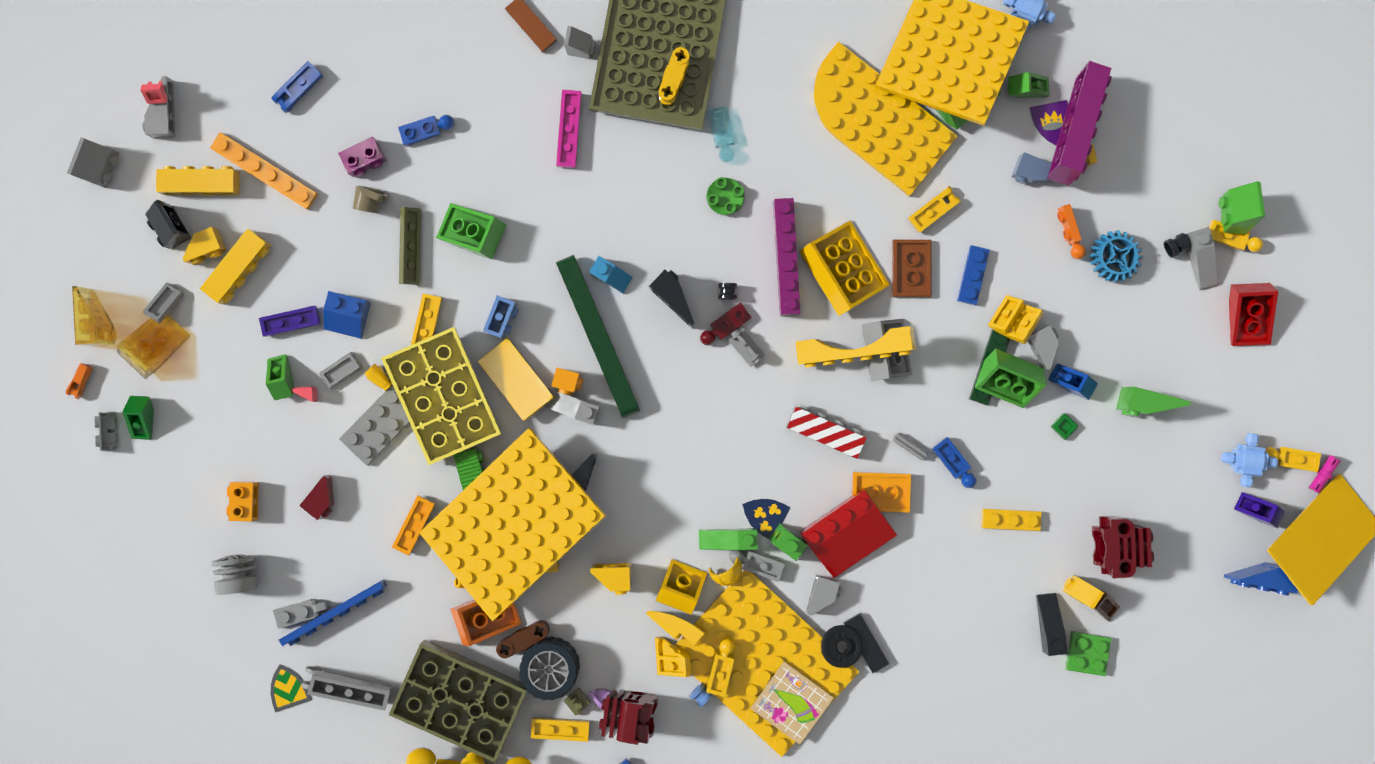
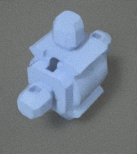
(1031, 10)
(1249, 459)

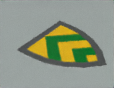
(287, 689)

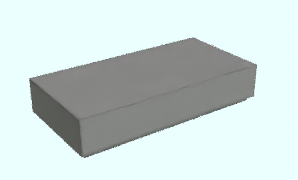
(163, 303)
(340, 370)

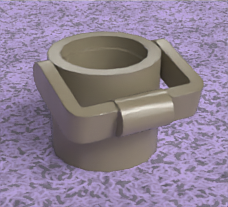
(368, 199)

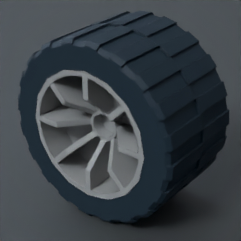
(549, 668)

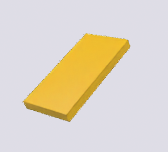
(516, 379)

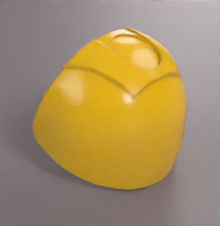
(728, 577)

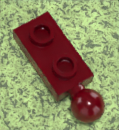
(725, 324)

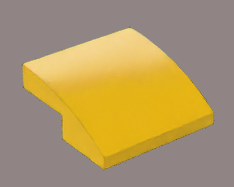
(1015, 319)

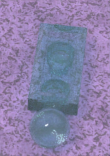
(722, 132)

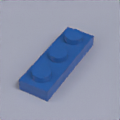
(973, 275)

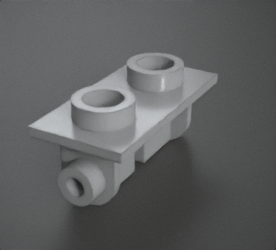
(745, 346)
(104, 438)

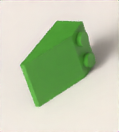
(471, 230)
(1139, 401)

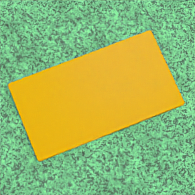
(1324, 539)

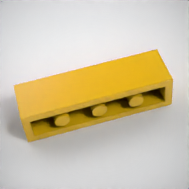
(197, 181)
(235, 267)

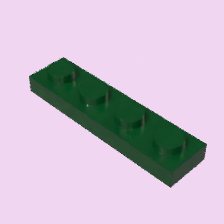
(997, 341)

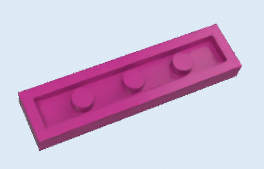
(568, 129)

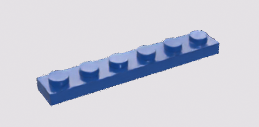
(327, 617)

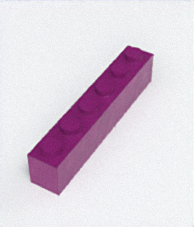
(786, 257)

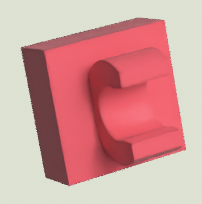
(154, 93)

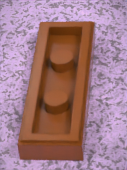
(531, 24)

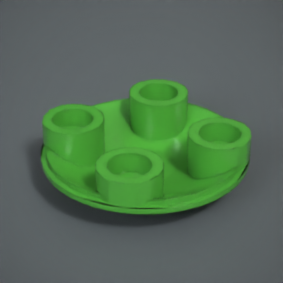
(725, 196)

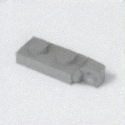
(298, 612)

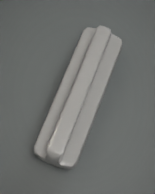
(910, 446)

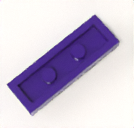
(289, 321)

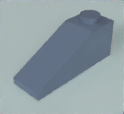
(1031, 170)

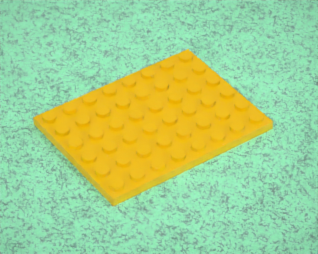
(512, 524)
(764, 637)

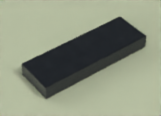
(871, 651)

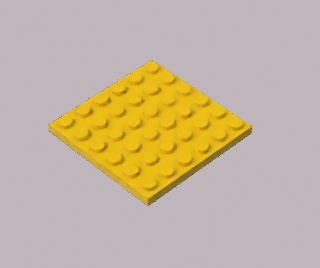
(953, 57)

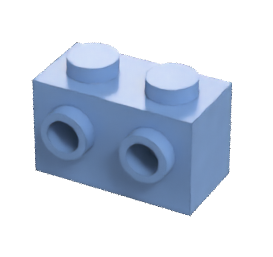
(500, 317)

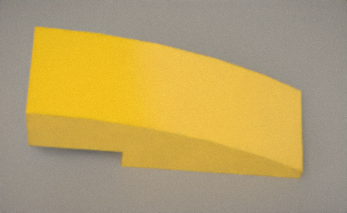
(678, 626)

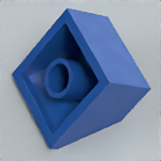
(345, 314)

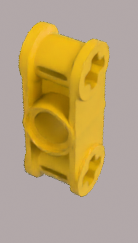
(674, 76)

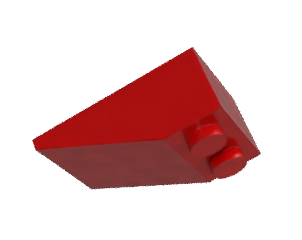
(1252, 313)

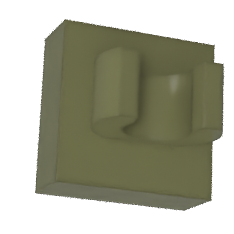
(577, 701)

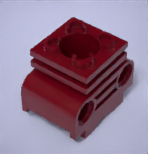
(1121, 546)
(629, 716)

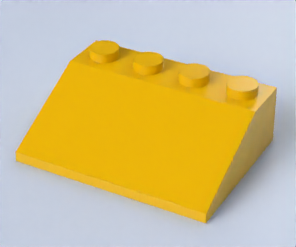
(844, 267)

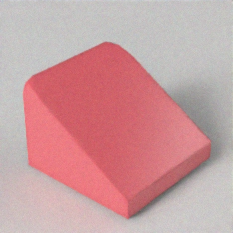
(309, 393)

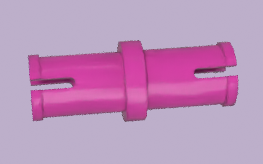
(1324, 474)

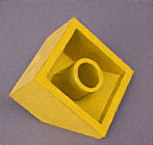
(614, 576)
(681, 587)

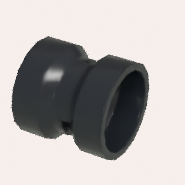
(1179, 244)

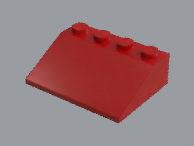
(848, 533)

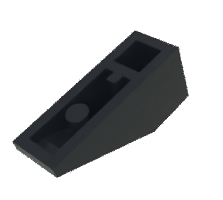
(1051, 625)

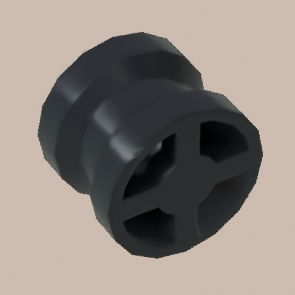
(727, 291)

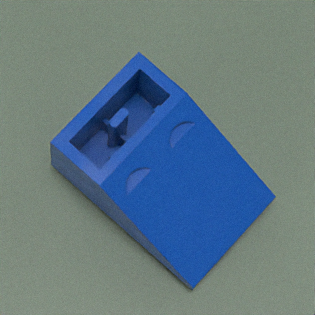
(1263, 577)

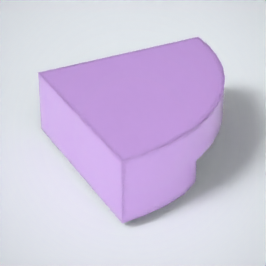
(598, 696)

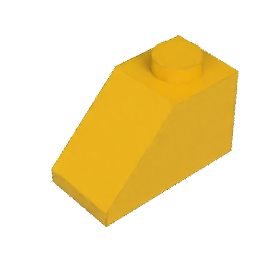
(1082, 591)

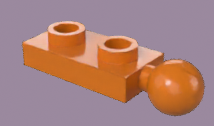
(1071, 231)

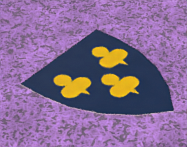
(765, 515)

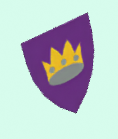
(1049, 119)

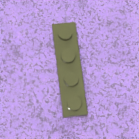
(409, 246)

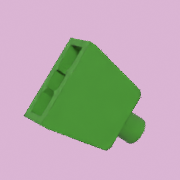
(788, 542)

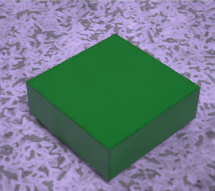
(1064, 426)

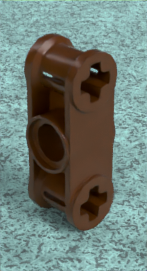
(522, 639)

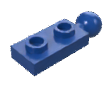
(424, 129)
(954, 462)

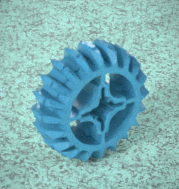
(1120, 262)

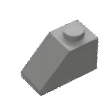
(579, 43)
(1044, 346)
(822, 594)

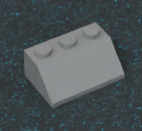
(889, 366)

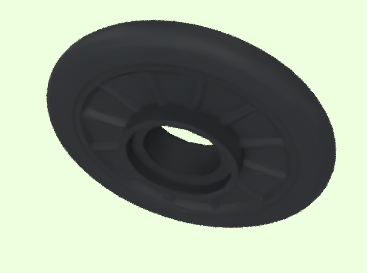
(852, 652)

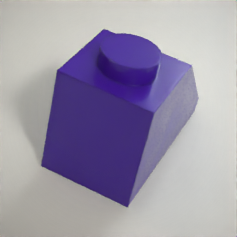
(1260, 510)

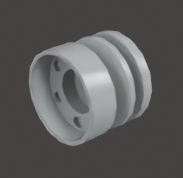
(234, 574)

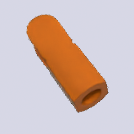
(81, 377)

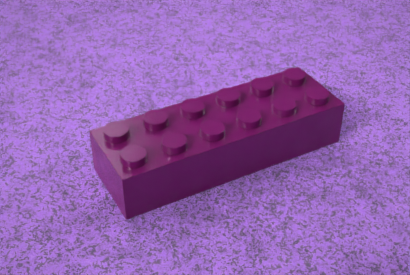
(1080, 123)

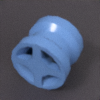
(700, 695)

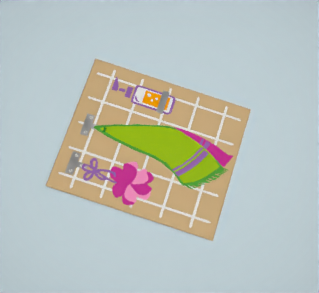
(792, 703)

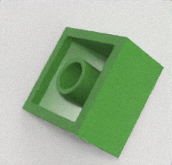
(1242, 208)

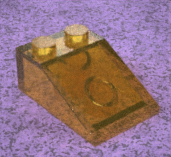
(91, 320)
(152, 345)

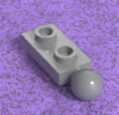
(759, 564)

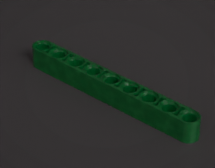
(598, 336)

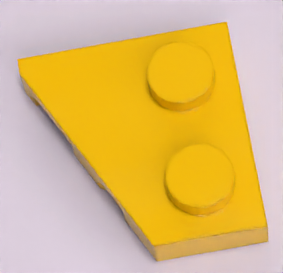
(671, 660)

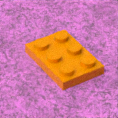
(887, 490)

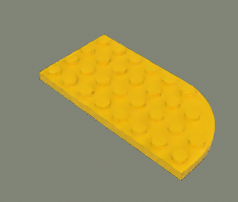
(877, 125)

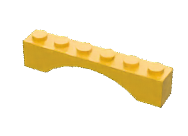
(895, 340)

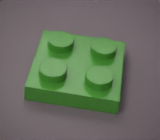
(1088, 653)

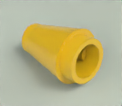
(378, 377)

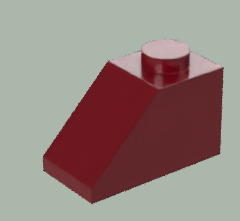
(320, 499)

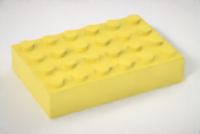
(441, 395)

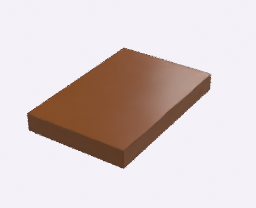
(911, 268)

